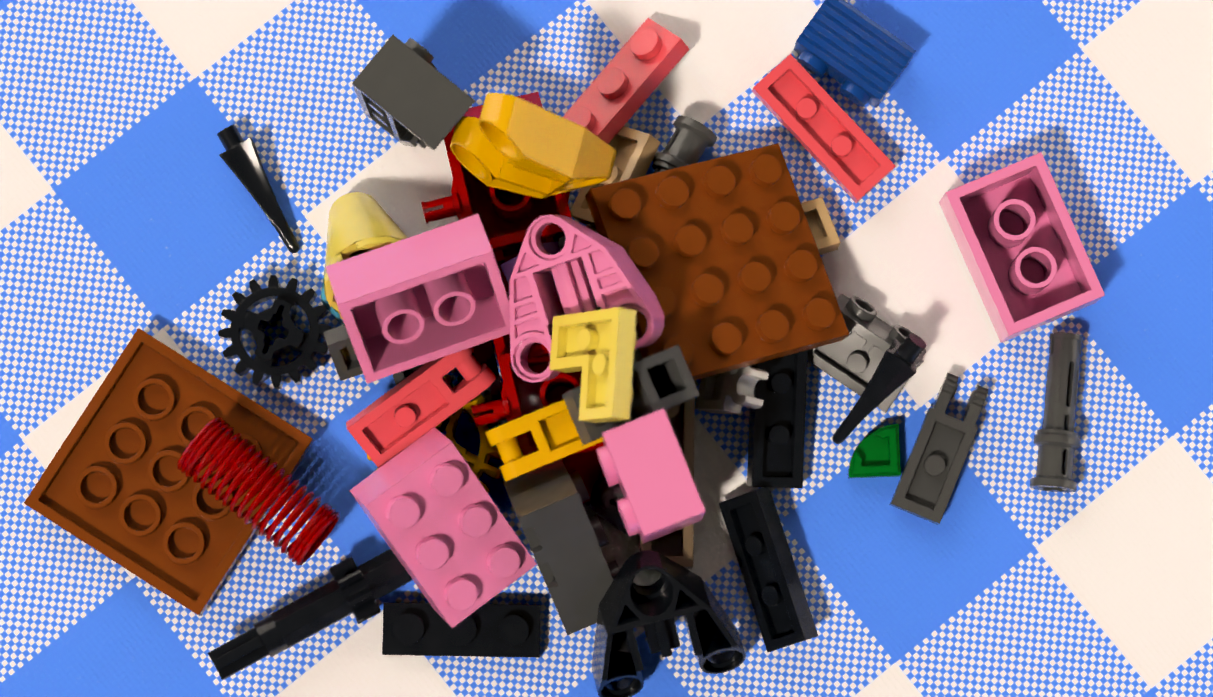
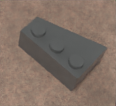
(410, 95)
(564, 541)

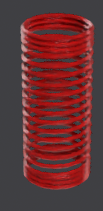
(217, 445)

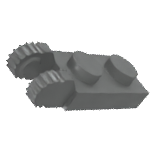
(938, 455)

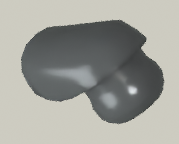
(604, 503)

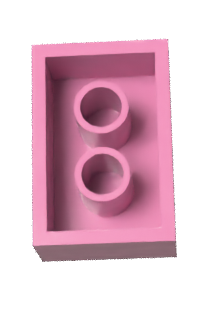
(1021, 247)
(421, 298)
(652, 477)
(443, 527)

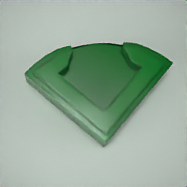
(877, 455)

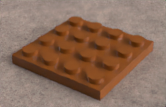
(724, 259)
(121, 481)

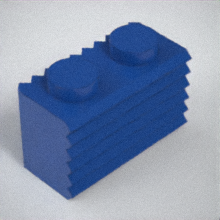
(853, 52)

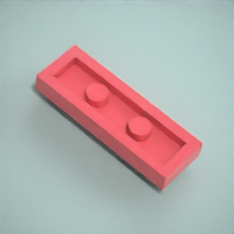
(627, 80)
(823, 128)

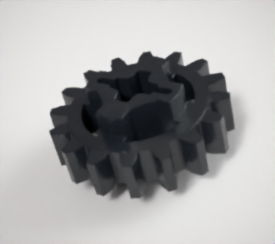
(254, 324)

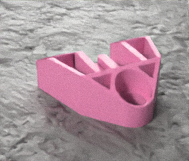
(535, 298)

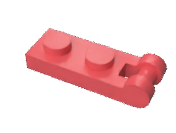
(418, 405)

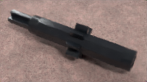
(349, 593)

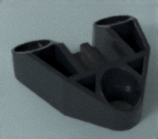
(654, 608)

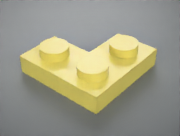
(603, 349)

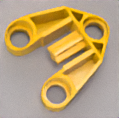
(530, 149)

